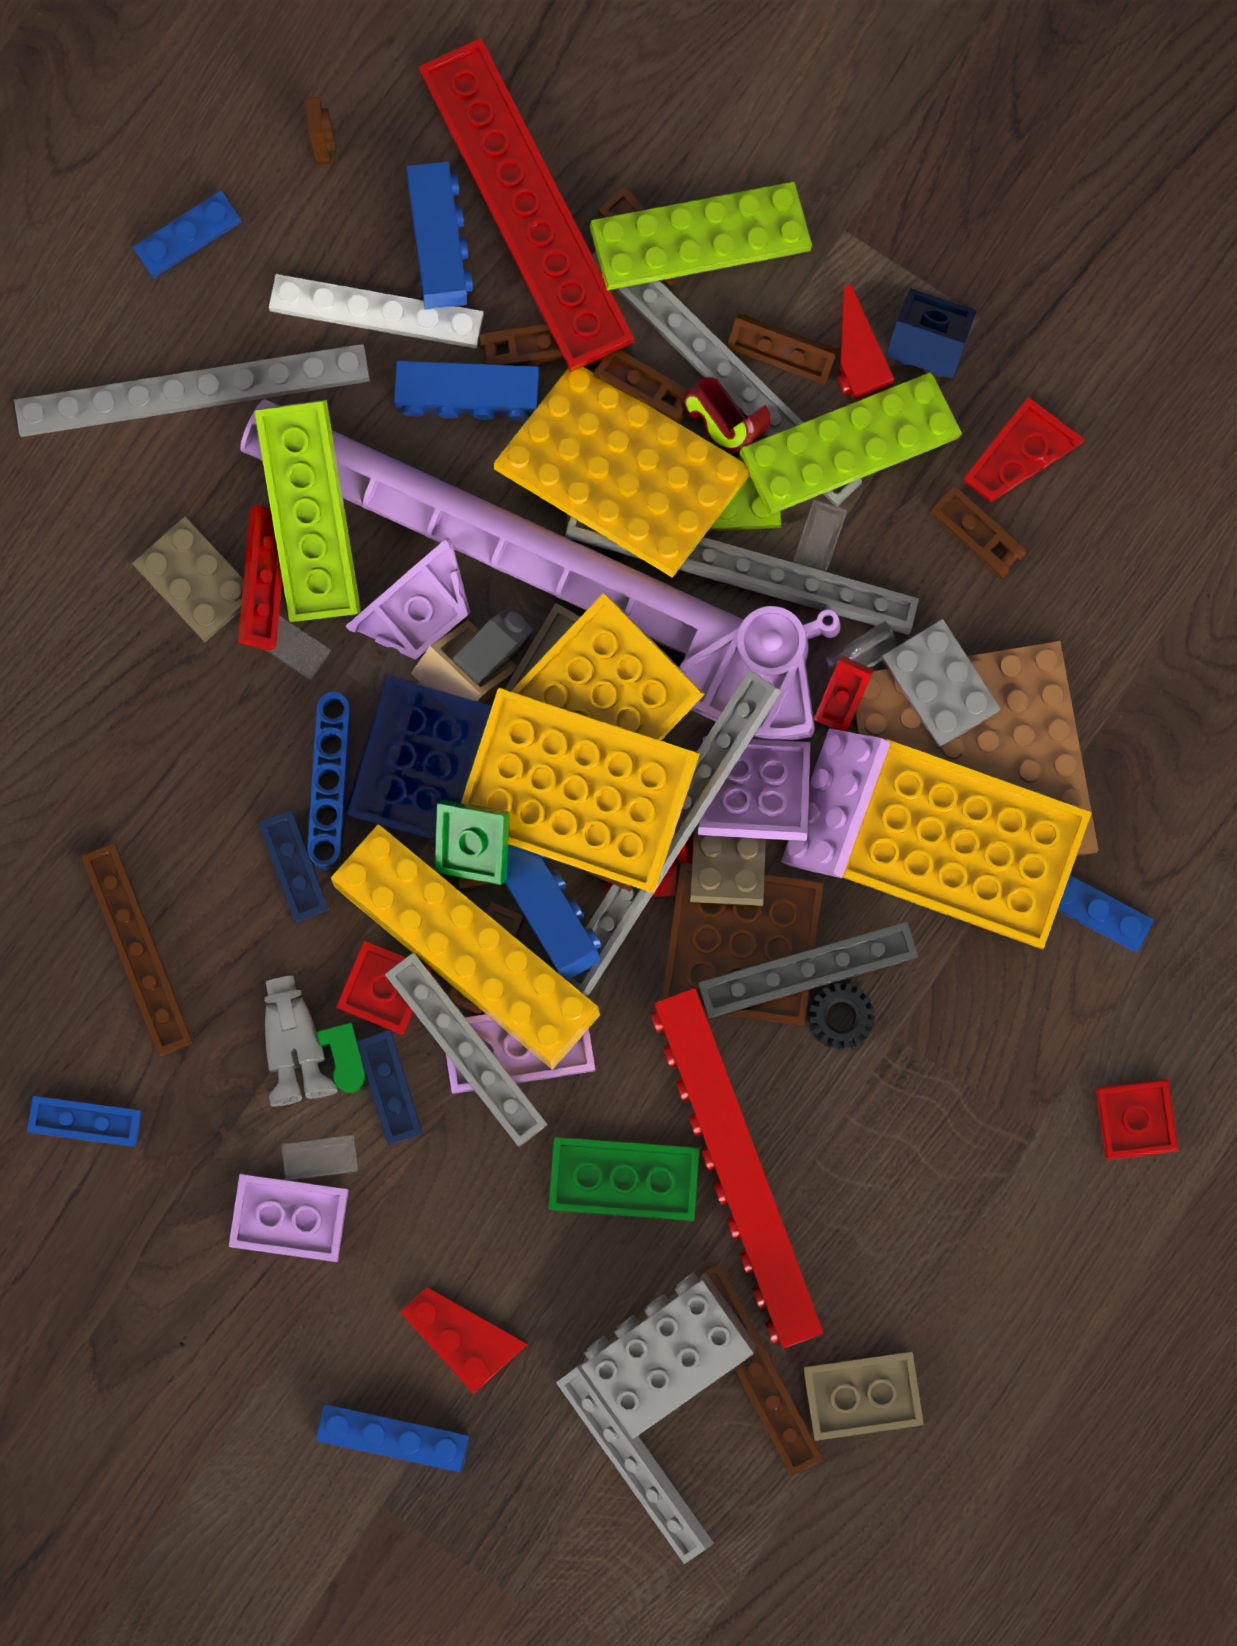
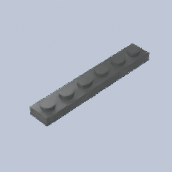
(807, 970)

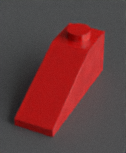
(861, 363)

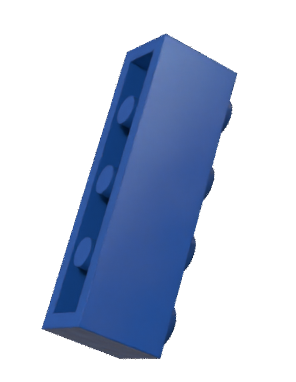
(437, 235)
(466, 389)
(550, 914)
(392, 1438)

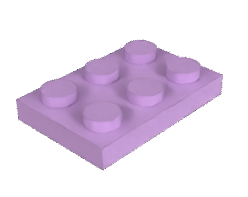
(288, 1218)

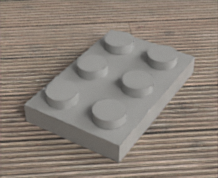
(940, 683)

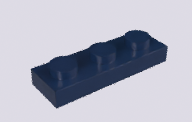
(293, 866)
(389, 1088)

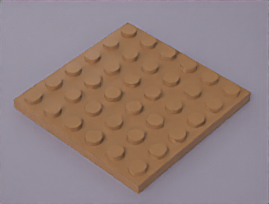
(1024, 744)

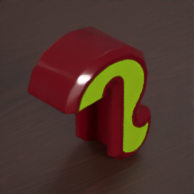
(722, 417)

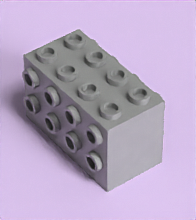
(667, 1353)

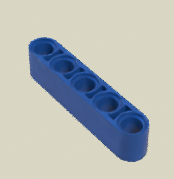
(324, 764)

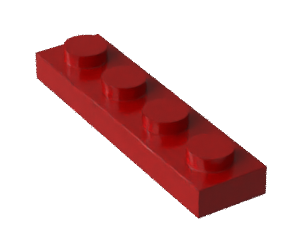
(261, 583)

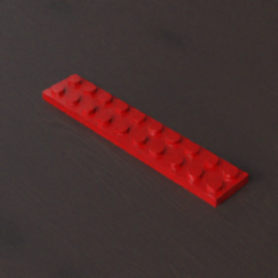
(526, 205)

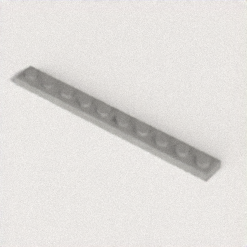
(714, 360)
(191, 390)
(782, 580)
(716, 760)

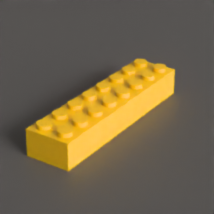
(465, 946)

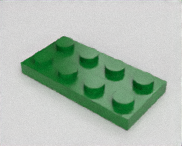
(624, 1179)

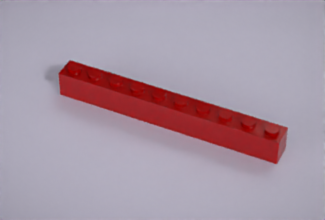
(738, 1169)

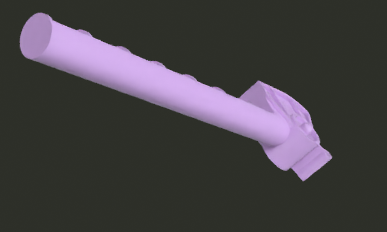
(714, 642)

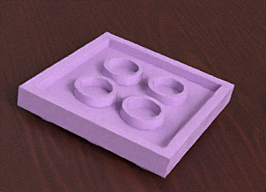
(763, 794)

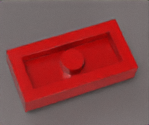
(843, 694)

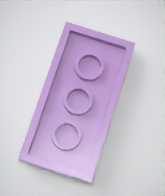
(837, 801)
(518, 1060)

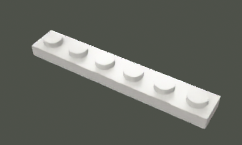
(375, 311)

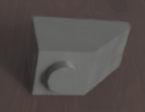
(494, 645)

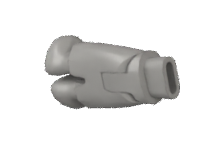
(292, 1045)

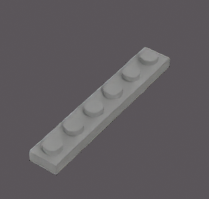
(466, 1050)
(636, 1467)

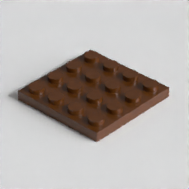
(727, 938)

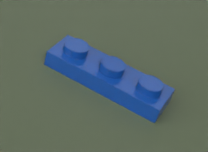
(187, 234)
(1104, 914)
(84, 1121)

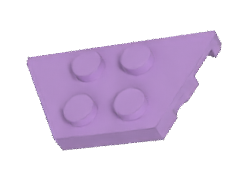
(418, 605)

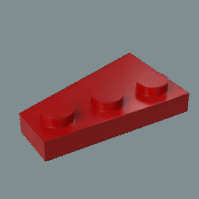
(1021, 450)
(462, 1339)

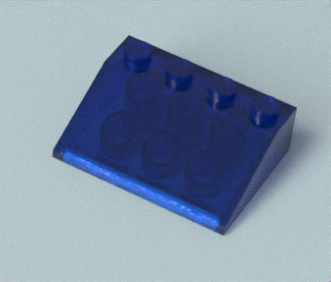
(415, 755)

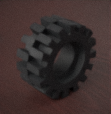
(841, 994)

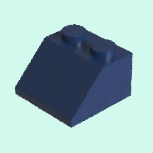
(930, 333)

